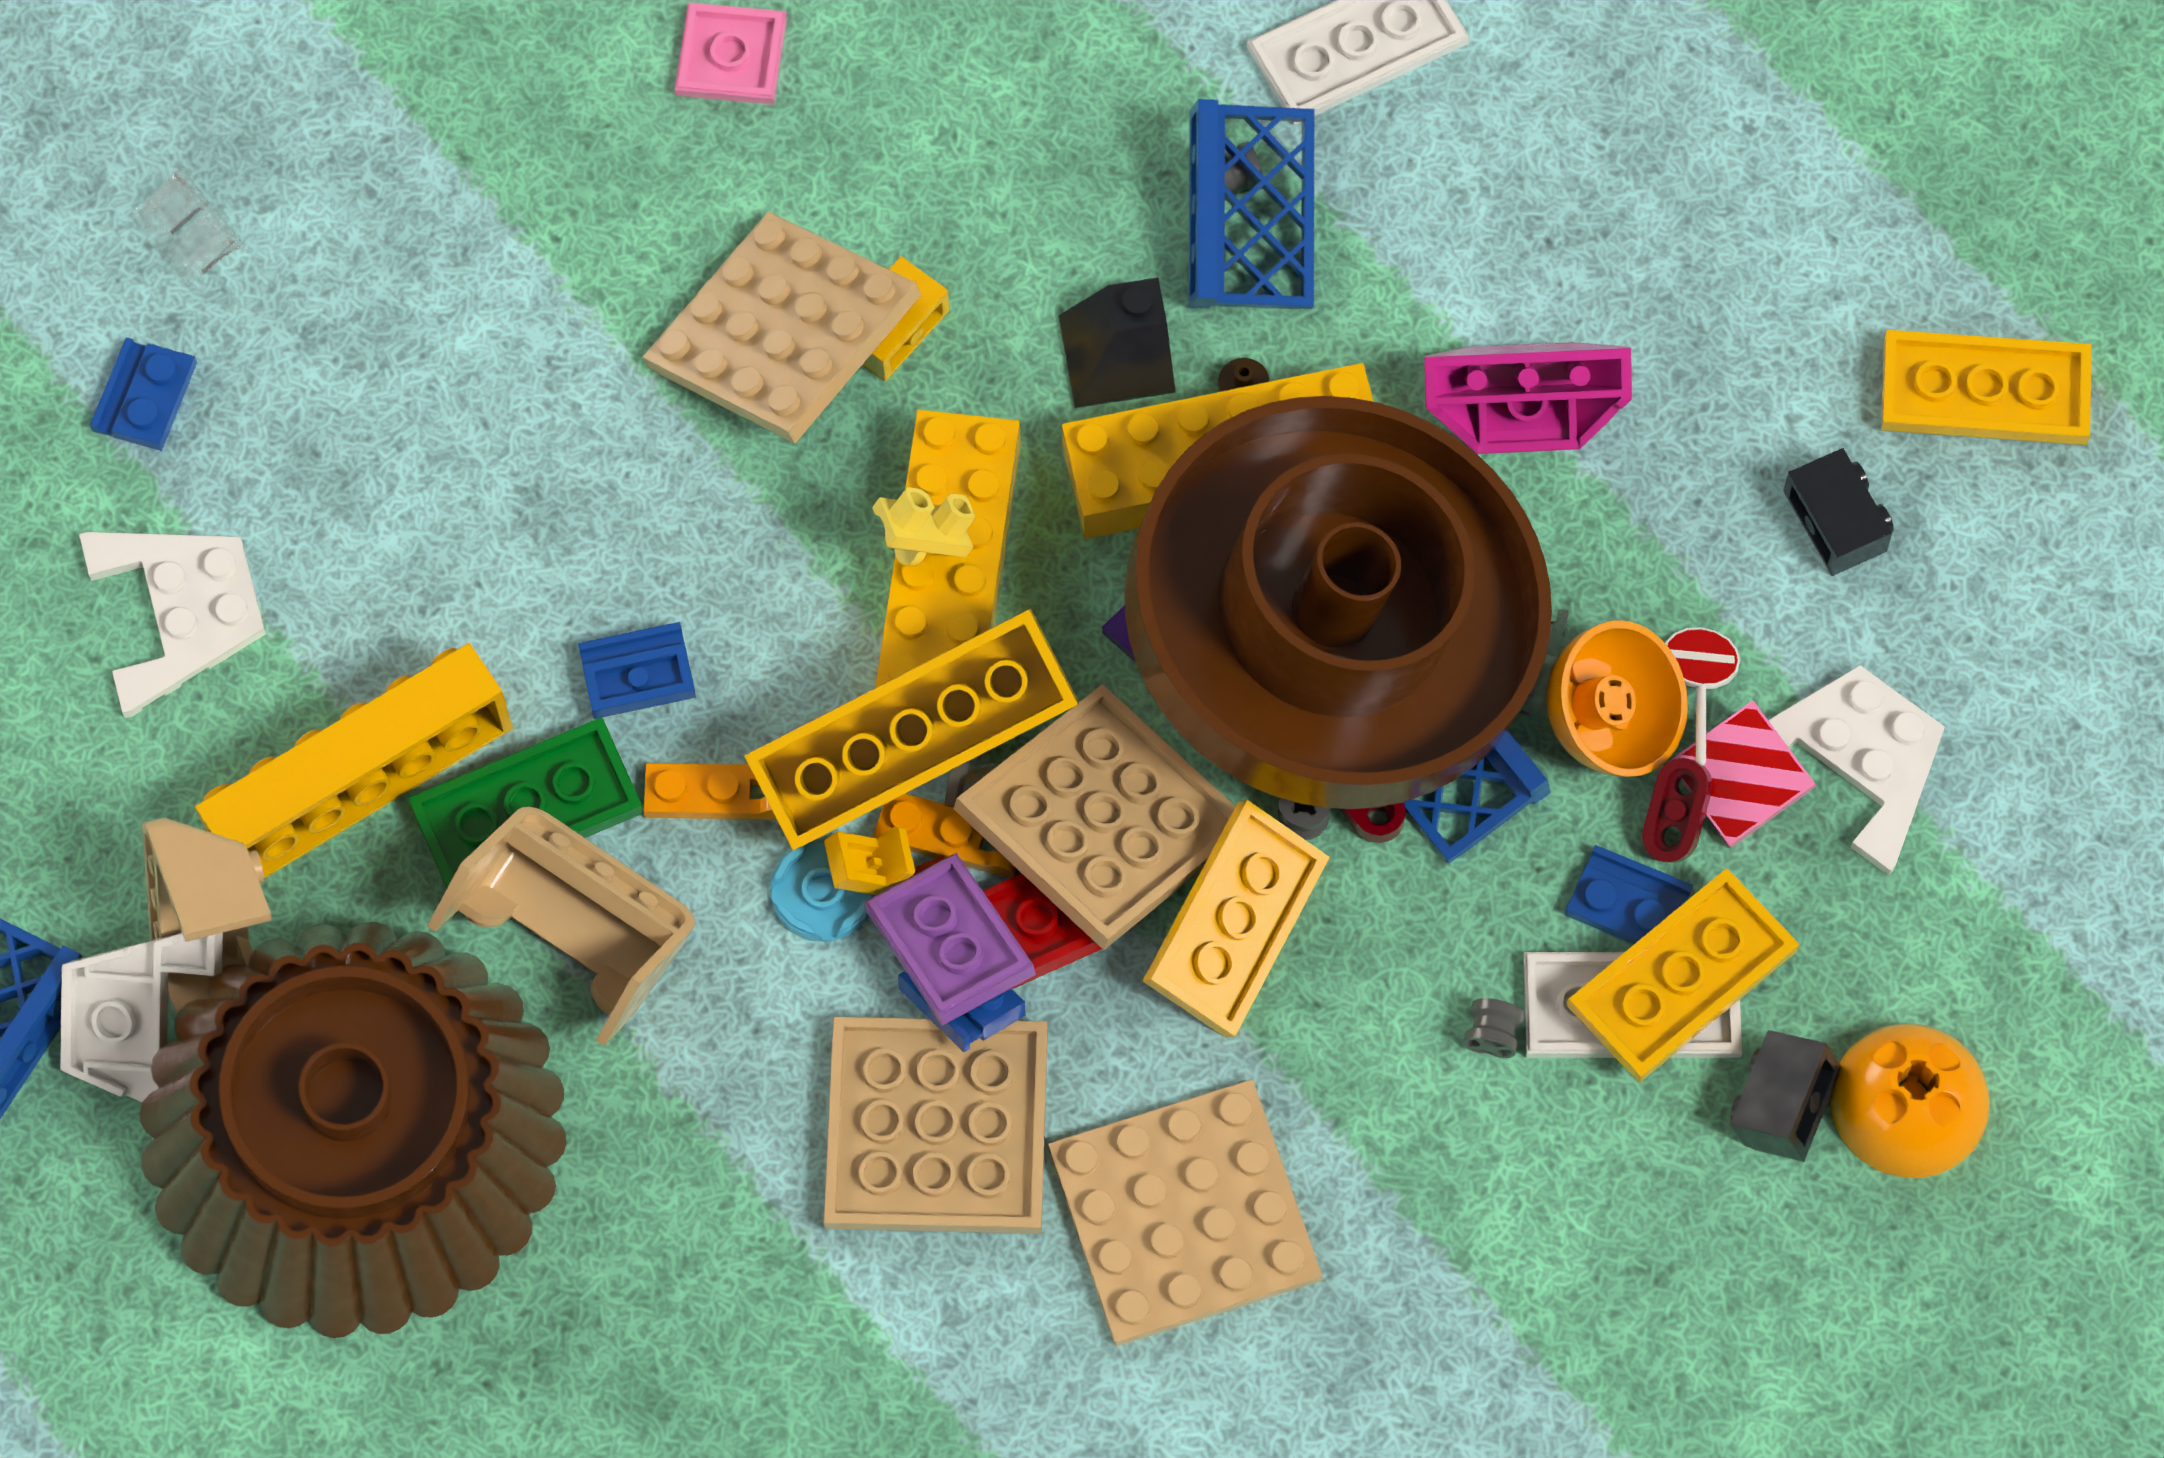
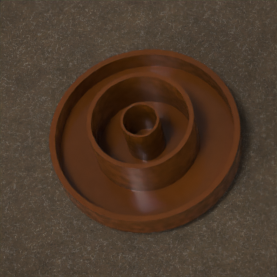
(1337, 602)

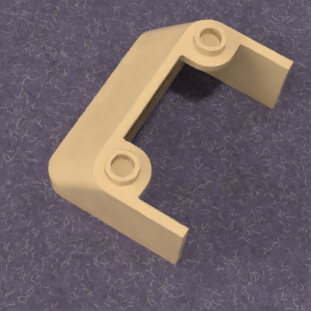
(201, 889)
(577, 903)

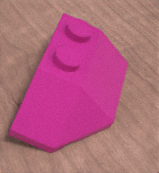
(1528, 393)

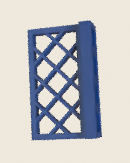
(1208, 199)
(1512, 768)
(39, 1016)

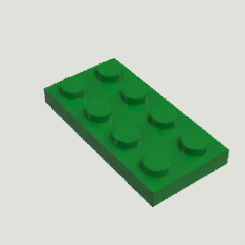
(568, 776)

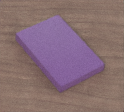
(949, 939)

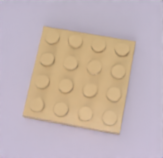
(782, 326)
(1099, 815)
(934, 1130)
(1184, 1212)

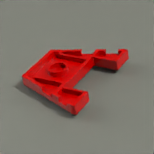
(1036, 923)

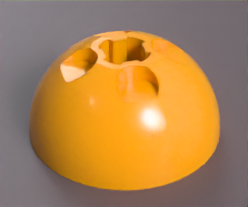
(1617, 699)
(1905, 1126)

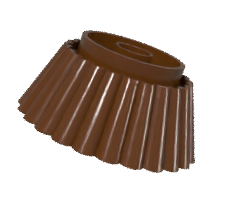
(352, 1129)

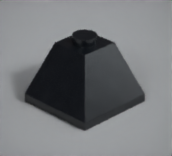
(1118, 344)

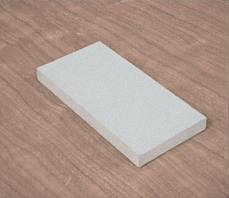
(1353, 48)
(1559, 1033)

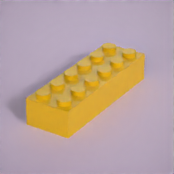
(1125, 455)
(948, 595)
(911, 729)
(361, 760)

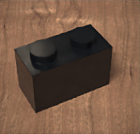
(1839, 511)
(1785, 1095)

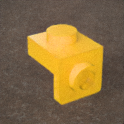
(868, 862)

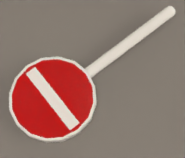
(1706, 663)

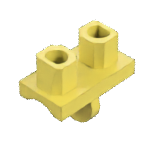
(919, 527)

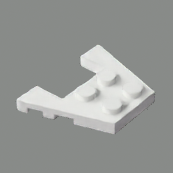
(199, 601)
(1873, 743)
(119, 1009)

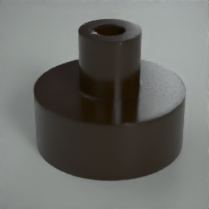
(1241, 373)

